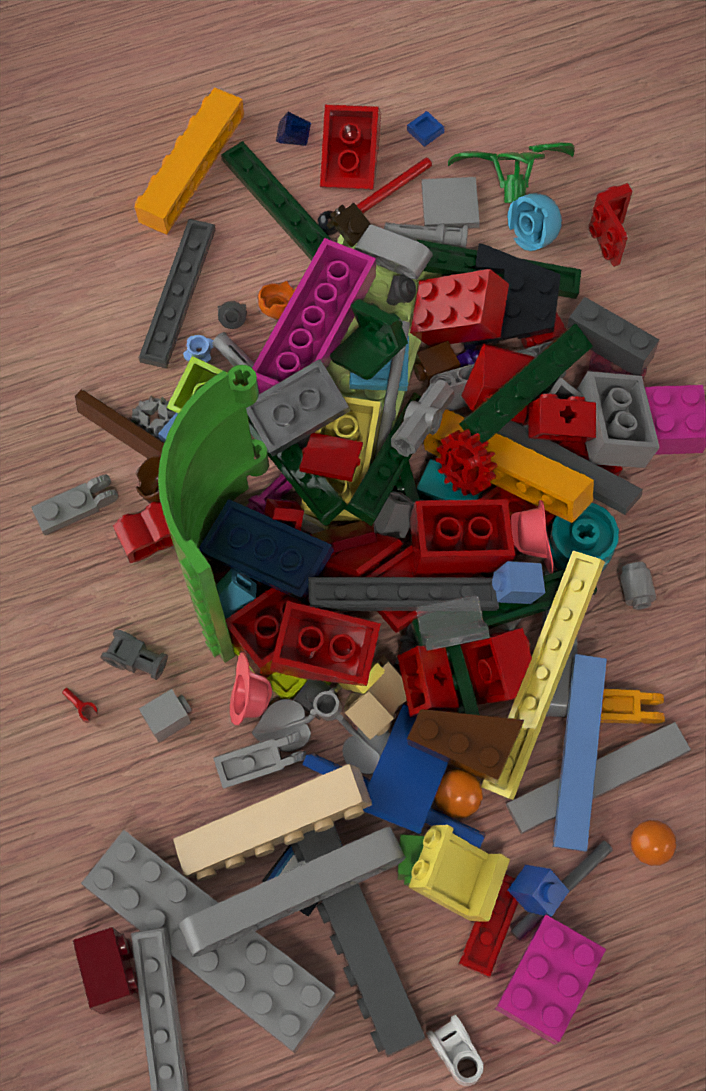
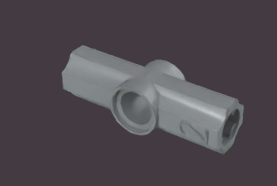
(422, 418)

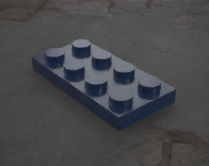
(265, 549)

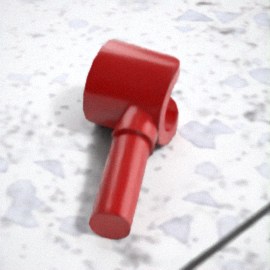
(79, 704)

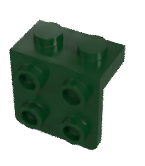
(372, 343)

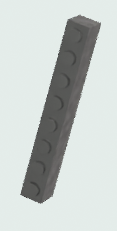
(365, 954)

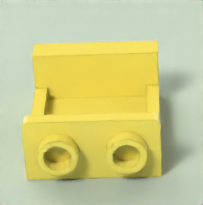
(458, 874)

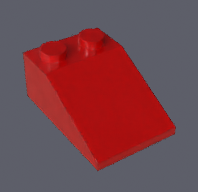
(350, 146)
(324, 645)

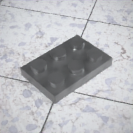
(297, 407)

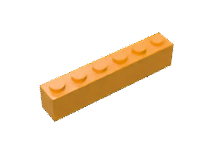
(189, 160)
(527, 472)

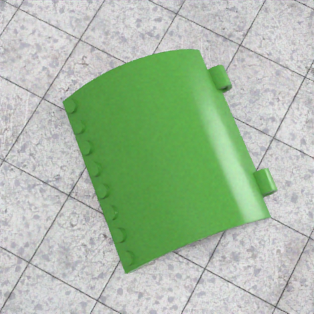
(199, 470)

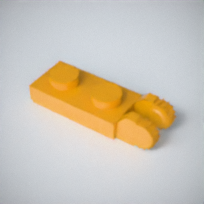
(625, 707)

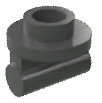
(401, 290)
(232, 314)

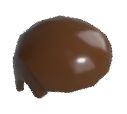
(148, 477)

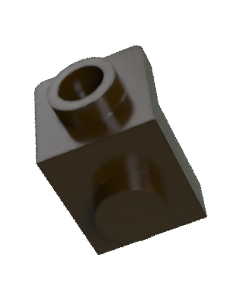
(349, 223)

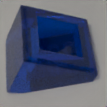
(293, 130)

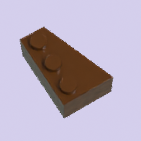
(467, 740)

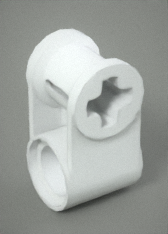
(456, 1049)

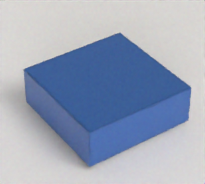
(425, 128)

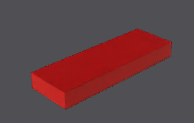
(488, 937)

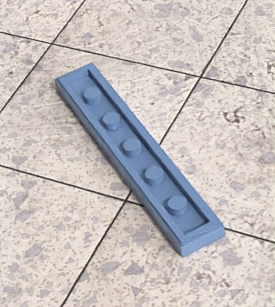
(579, 753)

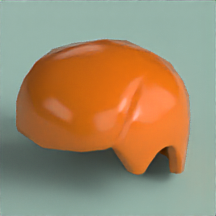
(274, 298)
(459, 794)

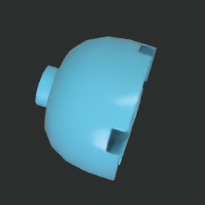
(534, 221)

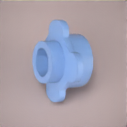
(196, 342)

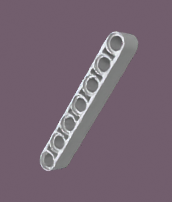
(291, 892)

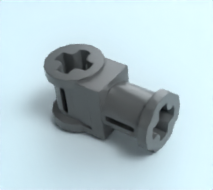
(131, 654)

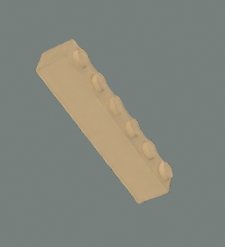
(272, 822)

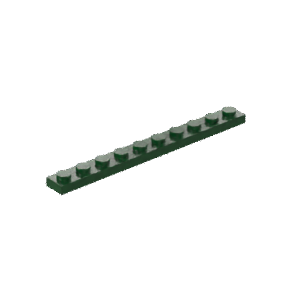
(455, 656)

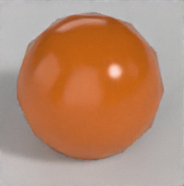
(653, 842)

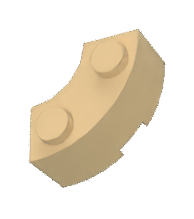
(376, 707)

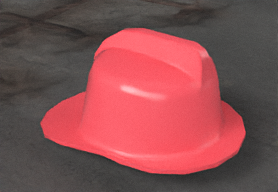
(531, 535)
(249, 694)

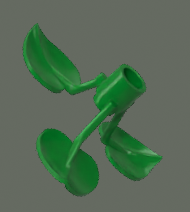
(515, 185)

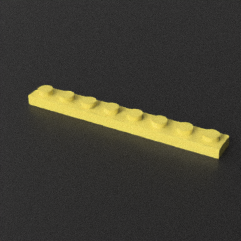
(548, 664)

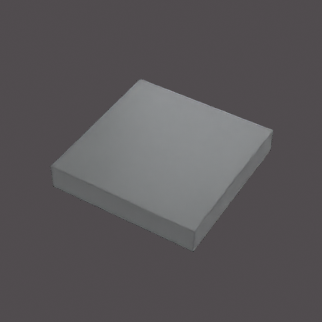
(450, 202)

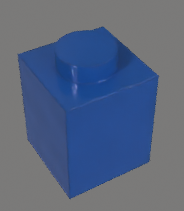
(538, 890)

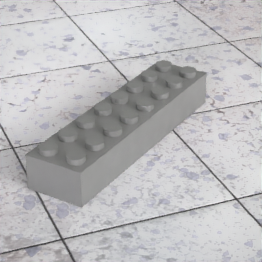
(245, 971)

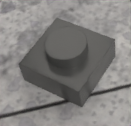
(309, 692)

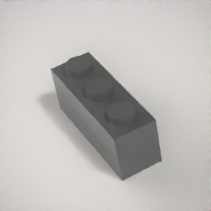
(614, 337)

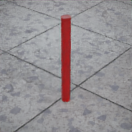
(394, 185)

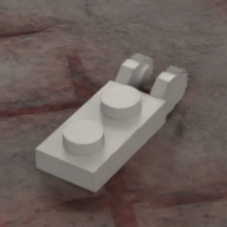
(73, 504)
(256, 760)

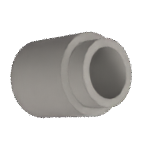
(637, 585)

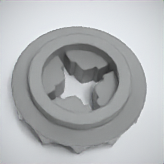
(150, 406)

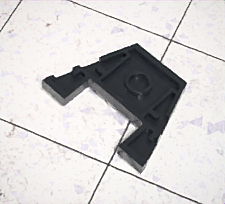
(530, 296)

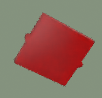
(331, 457)

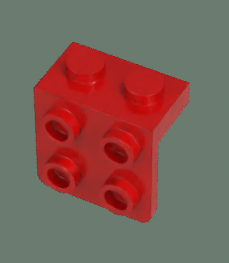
(608, 219)

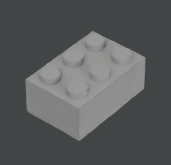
(622, 420)

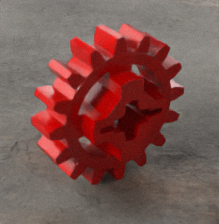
(466, 462)

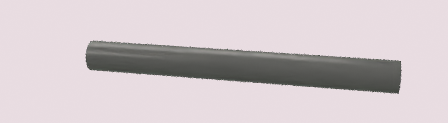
(570, 882)

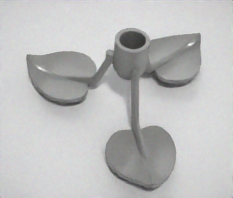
(289, 717)

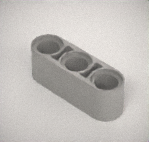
(394, 251)

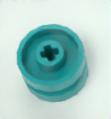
(591, 534)

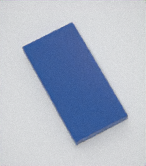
(404, 779)

